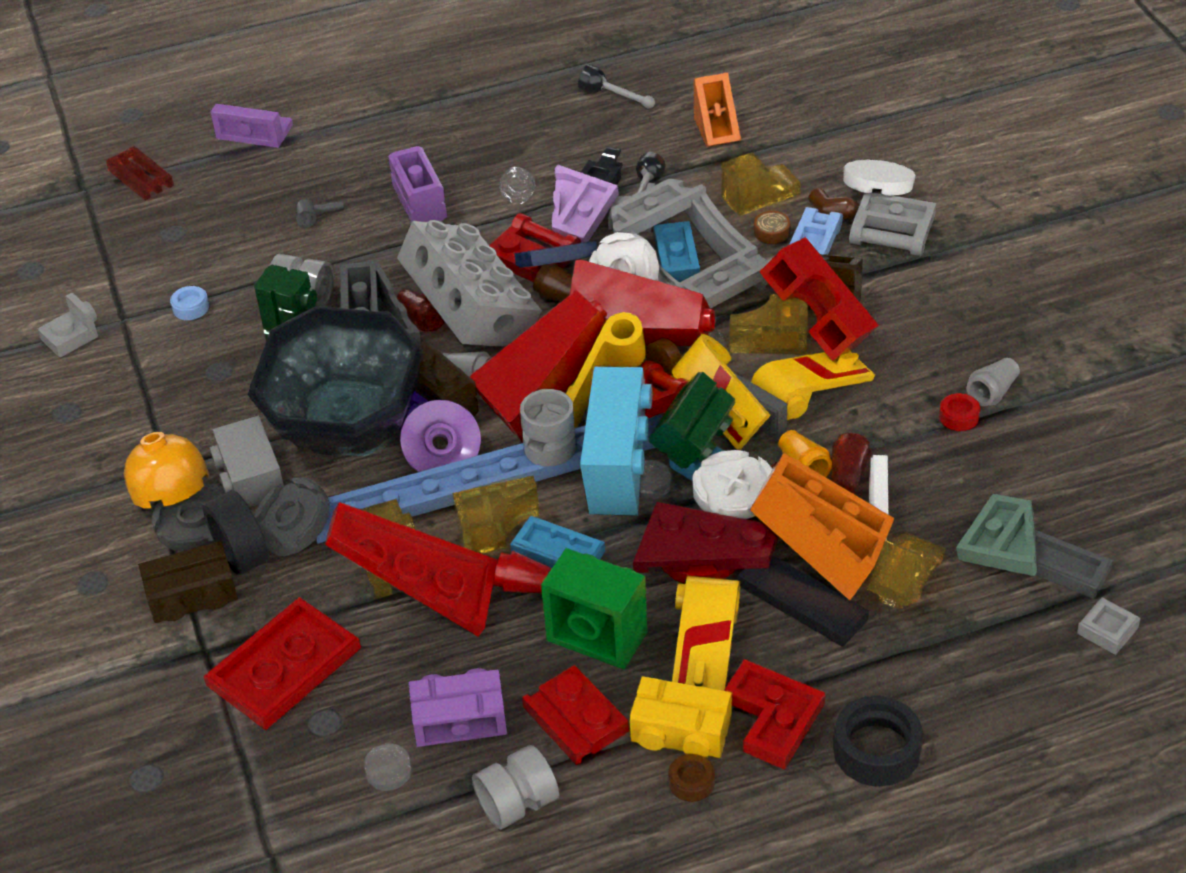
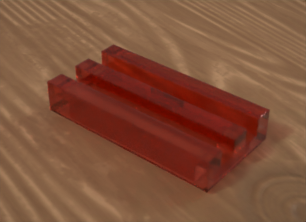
(133, 174)

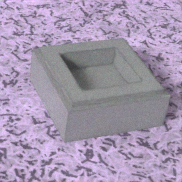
(1108, 625)

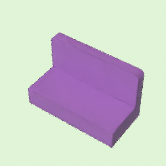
(250, 125)

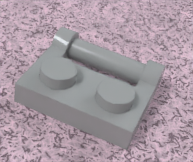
(893, 214)

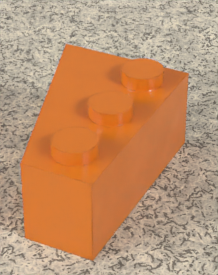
(823, 523)

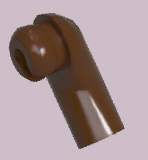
(826, 205)

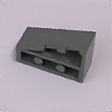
(368, 288)

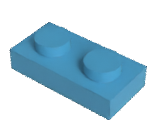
(676, 249)

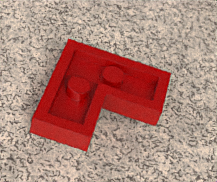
(783, 711)

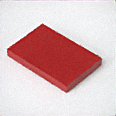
(282, 663)

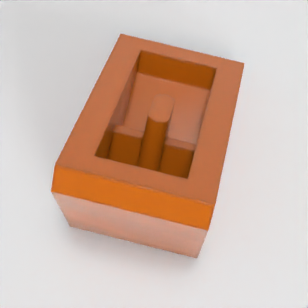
(715, 110)

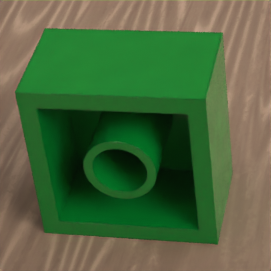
(595, 608)

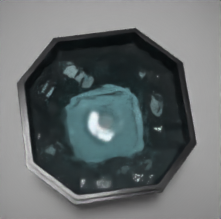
(337, 379)

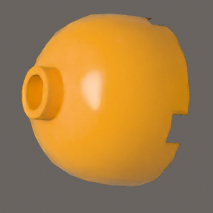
(164, 470)

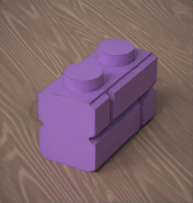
(417, 185)
(457, 707)

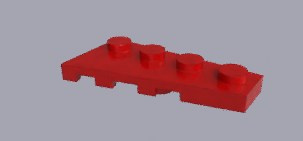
(423, 566)

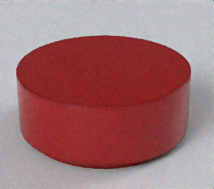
(959, 412)

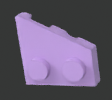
(580, 203)

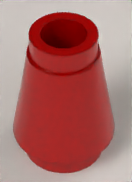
(519, 573)

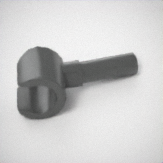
(307, 211)

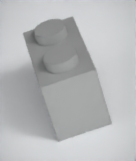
(246, 459)

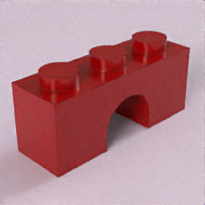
(805, 275)

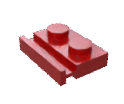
(575, 714)

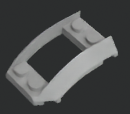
(739, 257)

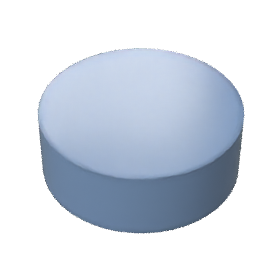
(189, 303)

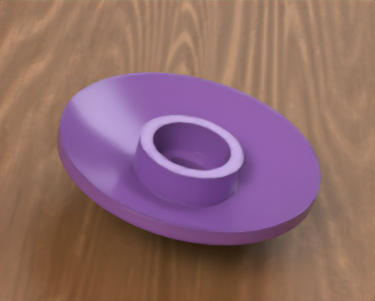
(436, 420)

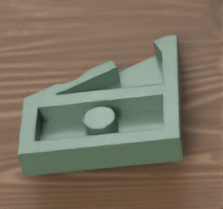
(1002, 536)

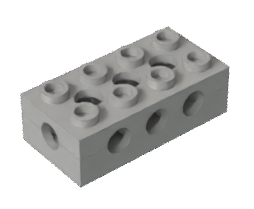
(467, 283)

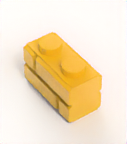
(680, 717)

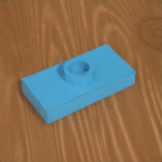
(547, 541)

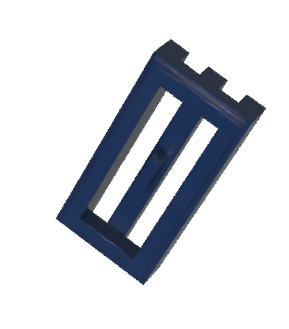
(555, 254)

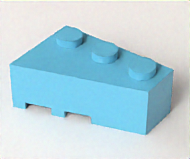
(614, 440)

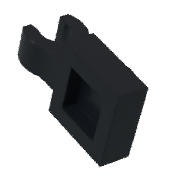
(606, 168)

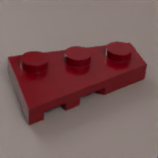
(696, 537)

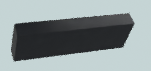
(805, 600)

